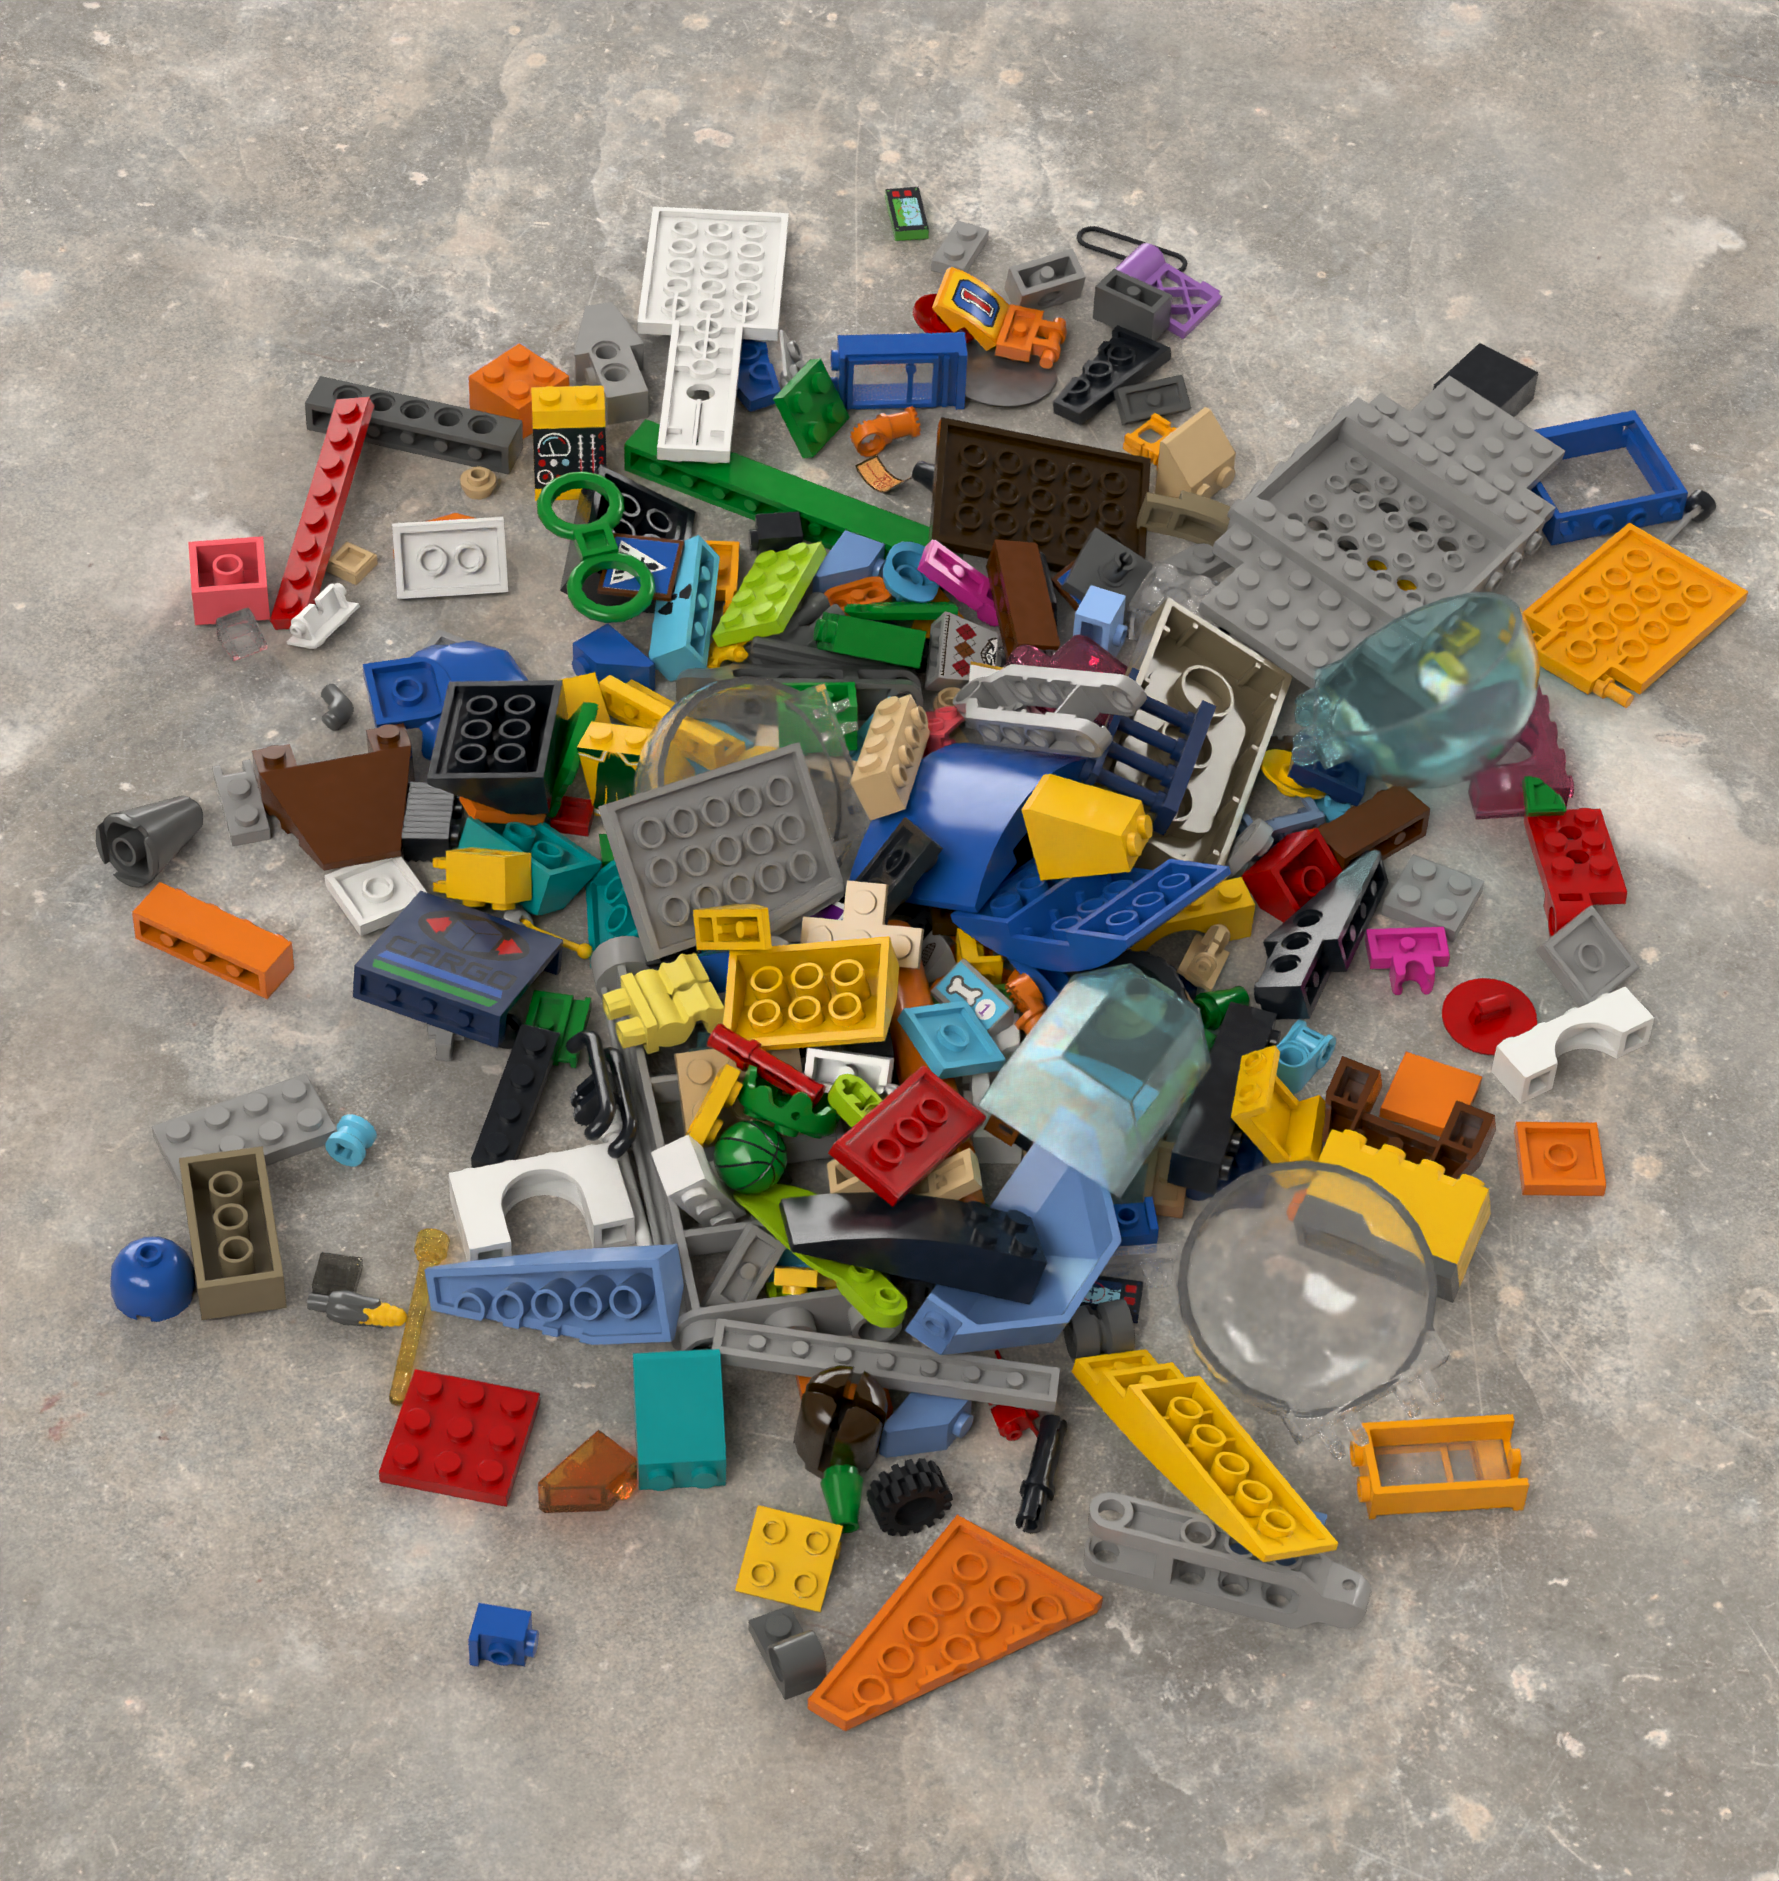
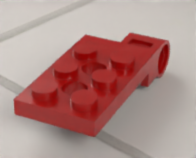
(1568, 885)

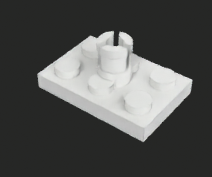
(450, 557)

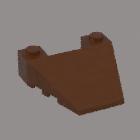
(344, 806)
(1349, 1106)

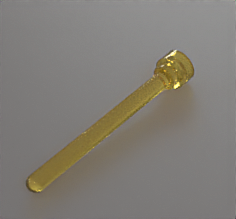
(431, 1248)

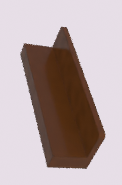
(1021, 596)

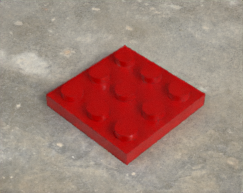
(460, 1437)

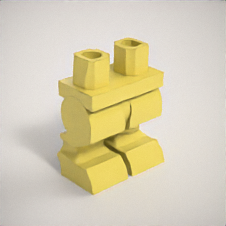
(664, 1004)

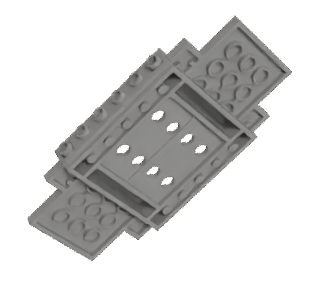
(1443, 464)

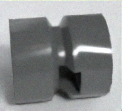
(1099, 1330)

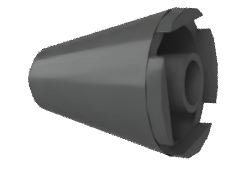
(147, 837)

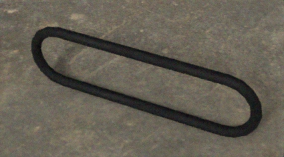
(1125, 238)

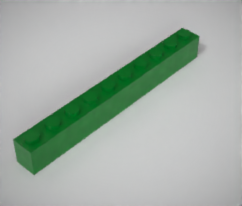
(756, 488)

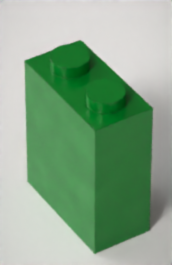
(870, 639)

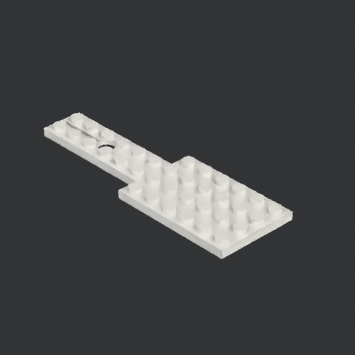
(709, 287)

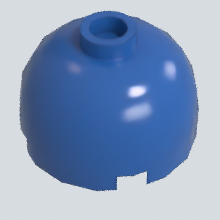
(152, 1279)

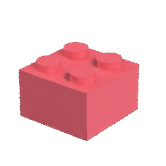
(228, 578)

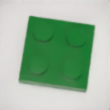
(811, 408)

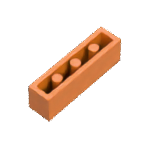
(213, 940)

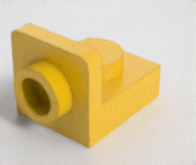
(989, 966)

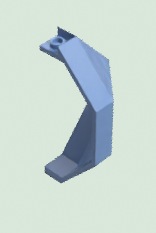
(1077, 1238)

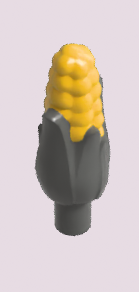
(356, 1309)

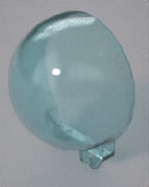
(1425, 695)

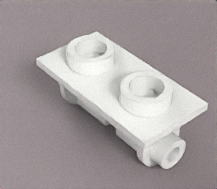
(312, 626)

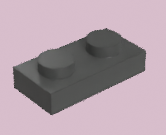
(1159, 396)

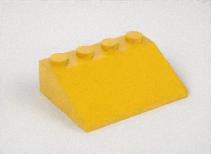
(812, 993)

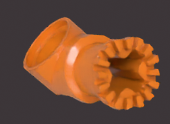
(886, 429)
(1028, 1000)

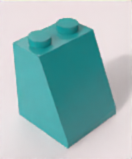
(679, 1419)

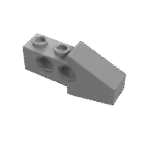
(612, 356)

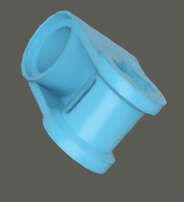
(1302, 1055)

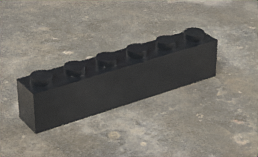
(1208, 1131)

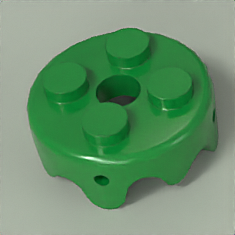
(788, 1112)

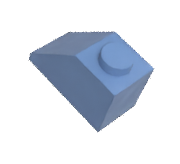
(848, 561)
(925, 1425)

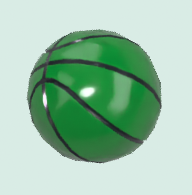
(750, 1157)

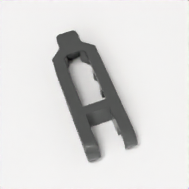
(871, 681)

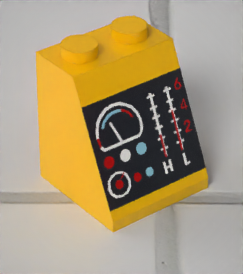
(567, 433)

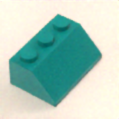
(557, 863)
(607, 907)

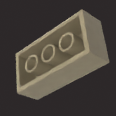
(232, 1233)

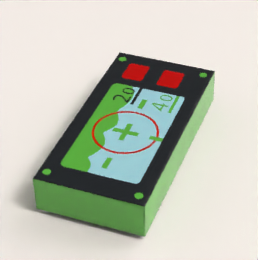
(906, 213)

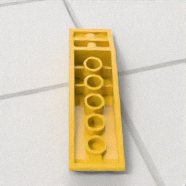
(1203, 1453)

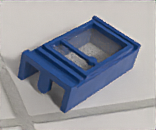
(900, 370)

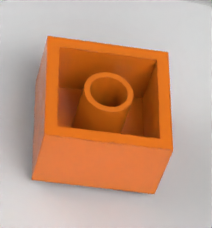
(506, 384)

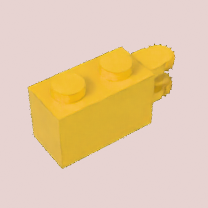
(485, 876)

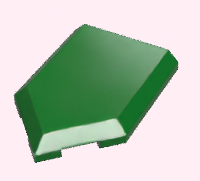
(901, 610)
(569, 757)

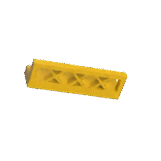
(633, 702)

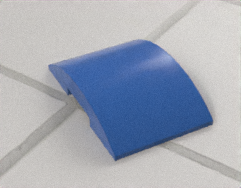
(971, 807)
(1086, 918)

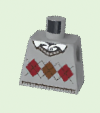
(952, 648)

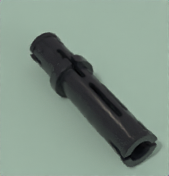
(1039, 1484)

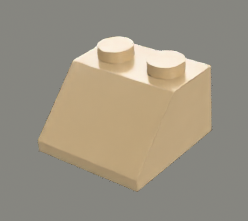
(1195, 458)

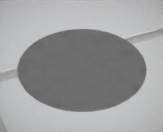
(1004, 381)

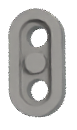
(1252, 841)

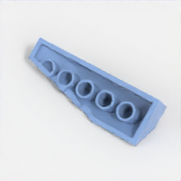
(578, 1293)

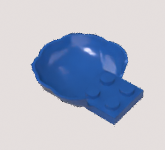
(416, 686)

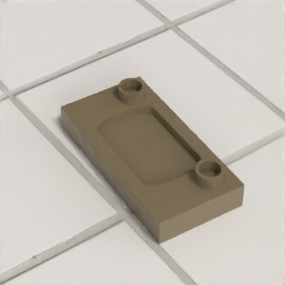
(1181, 665)

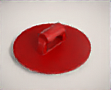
(1486, 1013)

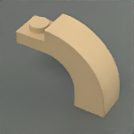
(950, 1180)

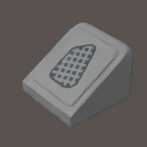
(936, 957)

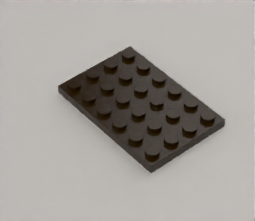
(1032, 490)

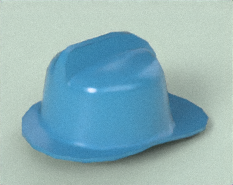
(902, 576)

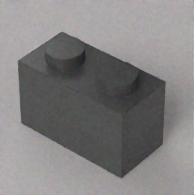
(1132, 305)

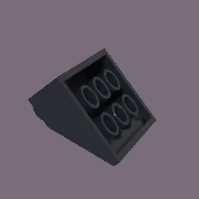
(644, 515)
(501, 743)

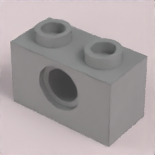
(1045, 281)

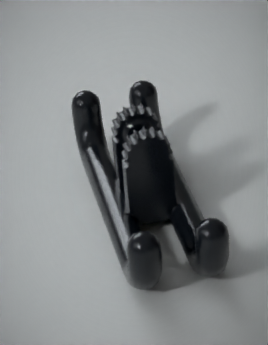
(601, 1092)

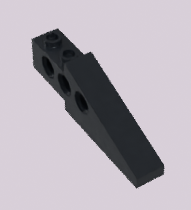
(1320, 939)

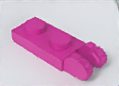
(959, 579)

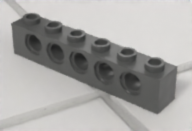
(423, 426)

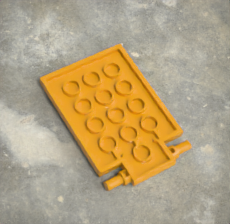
(1628, 615)

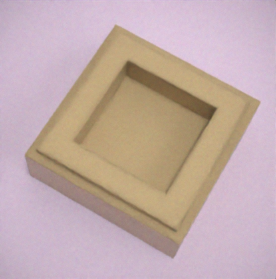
(351, 563)

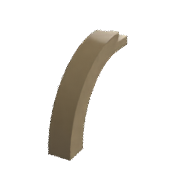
(1187, 518)

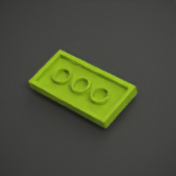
(769, 593)

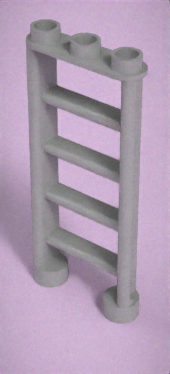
(812, 1311)

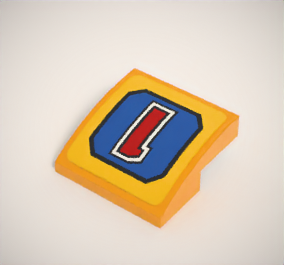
(970, 304)

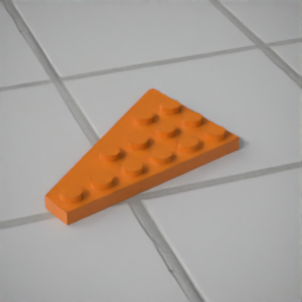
(950, 1616)

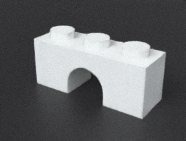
(695, 1183)

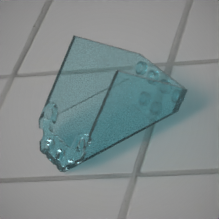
(1104, 1074)

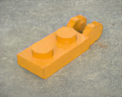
(728, 570)

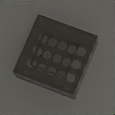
(336, 1273)

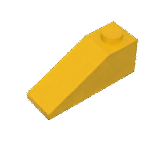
(732, 927)

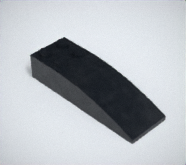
(921, 1240)

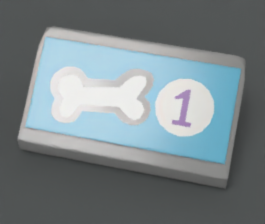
(986, 1001)

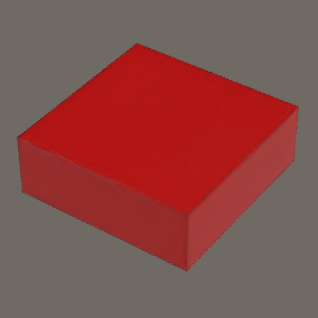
(574, 816)

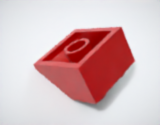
(1291, 873)

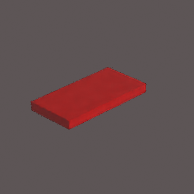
(907, 1135)

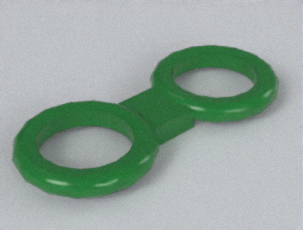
(596, 547)

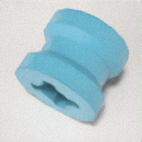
(351, 1140)

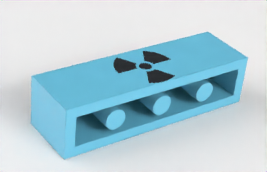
(684, 625)

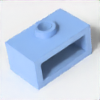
(1101, 619)

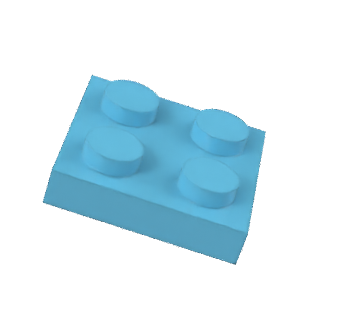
(951, 1039)

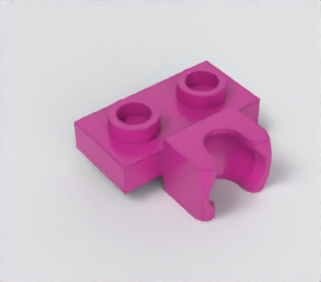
(1408, 954)

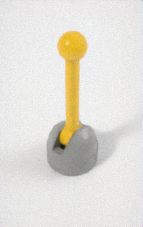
(523, 918)

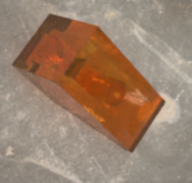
(589, 1478)

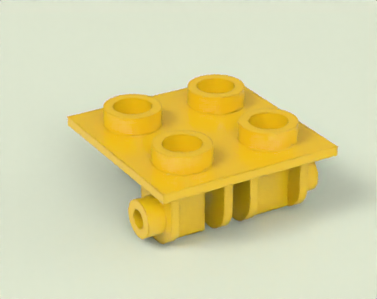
(789, 1558)

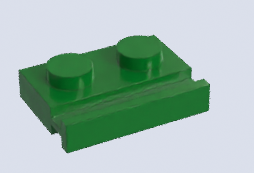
(562, 1015)

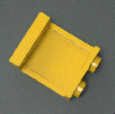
(1272, 1115)

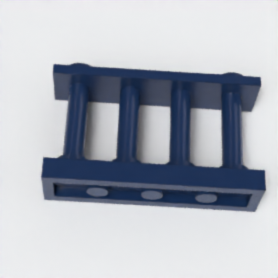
(1172, 777)

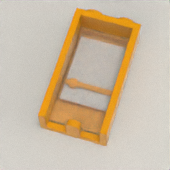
(1439, 1465)

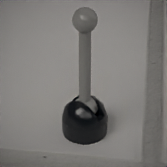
(1693, 512)

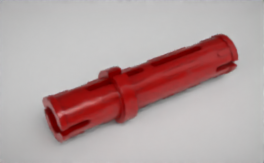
(768, 1066)

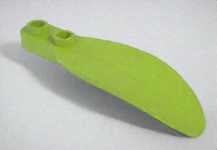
(864, 1288)

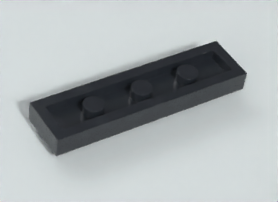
(516, 1096)

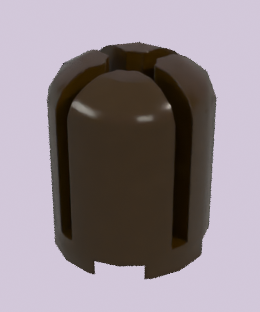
(828, 1409)

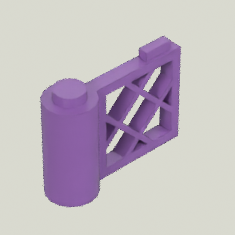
(1149, 266)

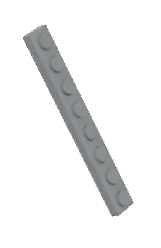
(891, 1365)

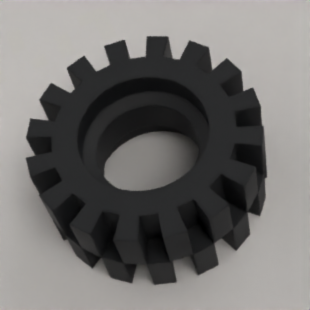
(909, 1497)

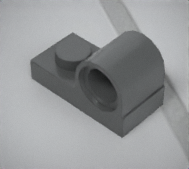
(789, 1652)

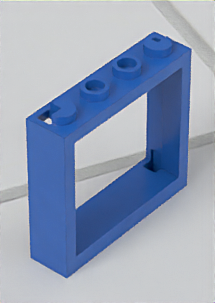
(1607, 434)

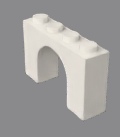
(579, 1175)

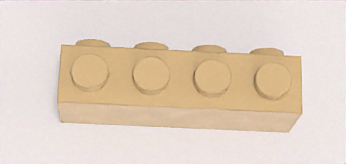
(890, 756)

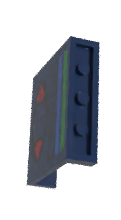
(454, 967)

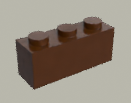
(1382, 823)

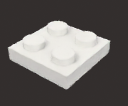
(373, 892)

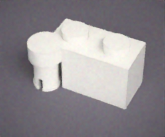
(828, 1064)

